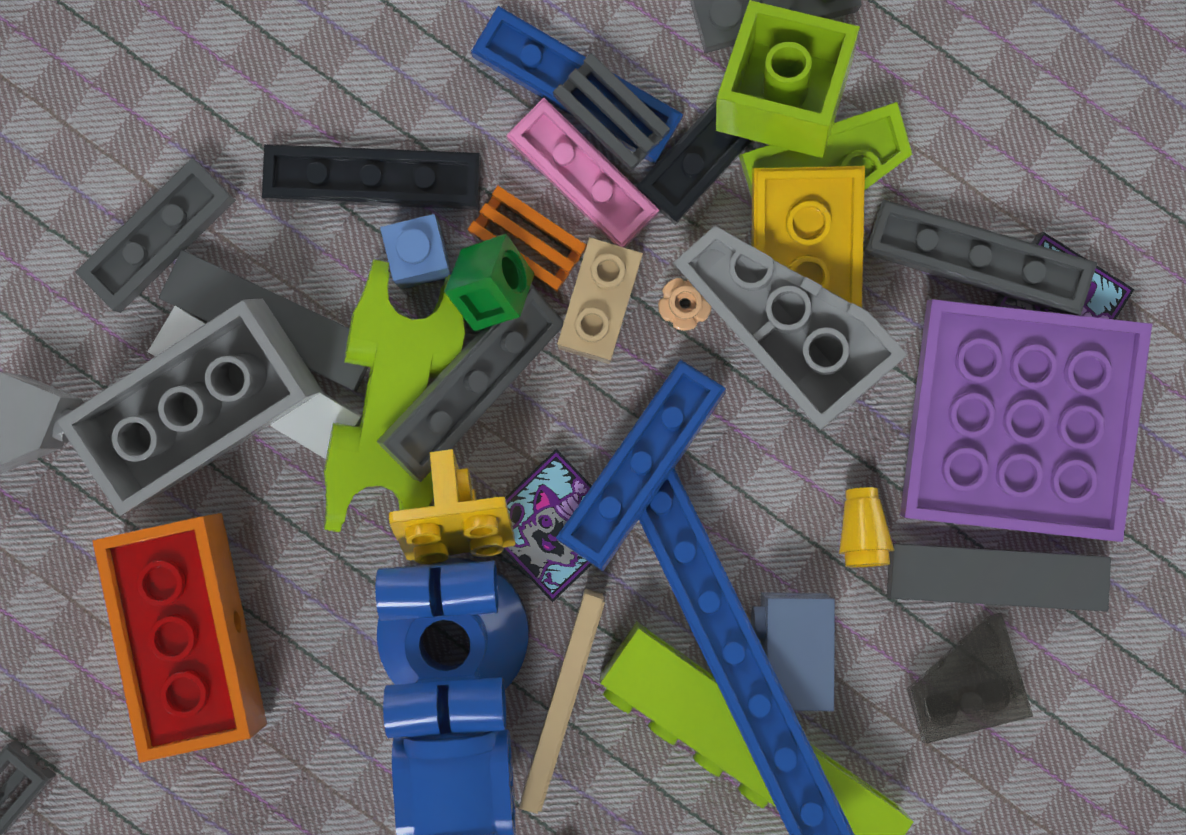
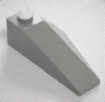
(800, 332)

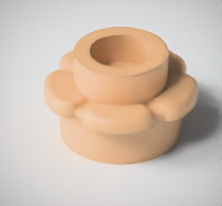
(670, 307)

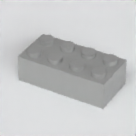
(189, 405)

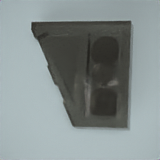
(971, 686)

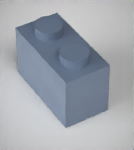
(800, 645)

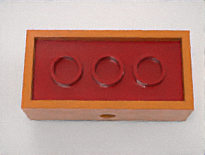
(180, 637)

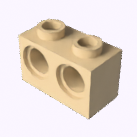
(599, 300)

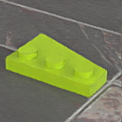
(868, 140)

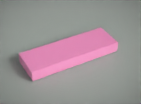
(582, 174)

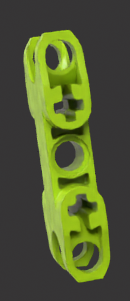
(401, 361)

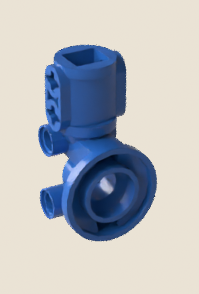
(445, 719)

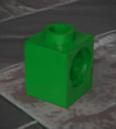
(490, 282)

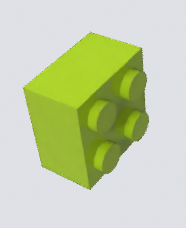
(785, 78)

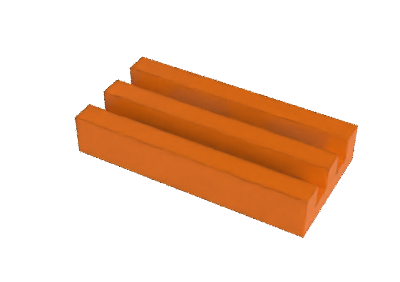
(490, 213)

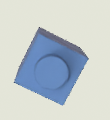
(416, 251)

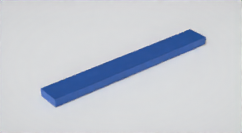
(740, 666)

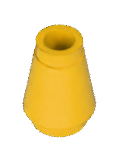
(864, 530)

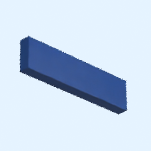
(545, 63)
(641, 465)

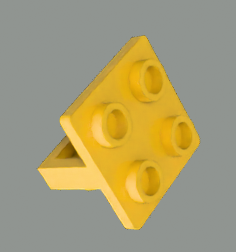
(456, 521)

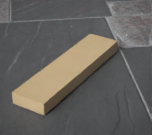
(562, 701)

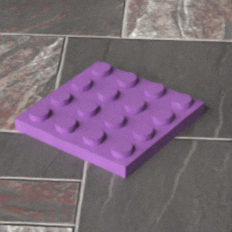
(1025, 420)

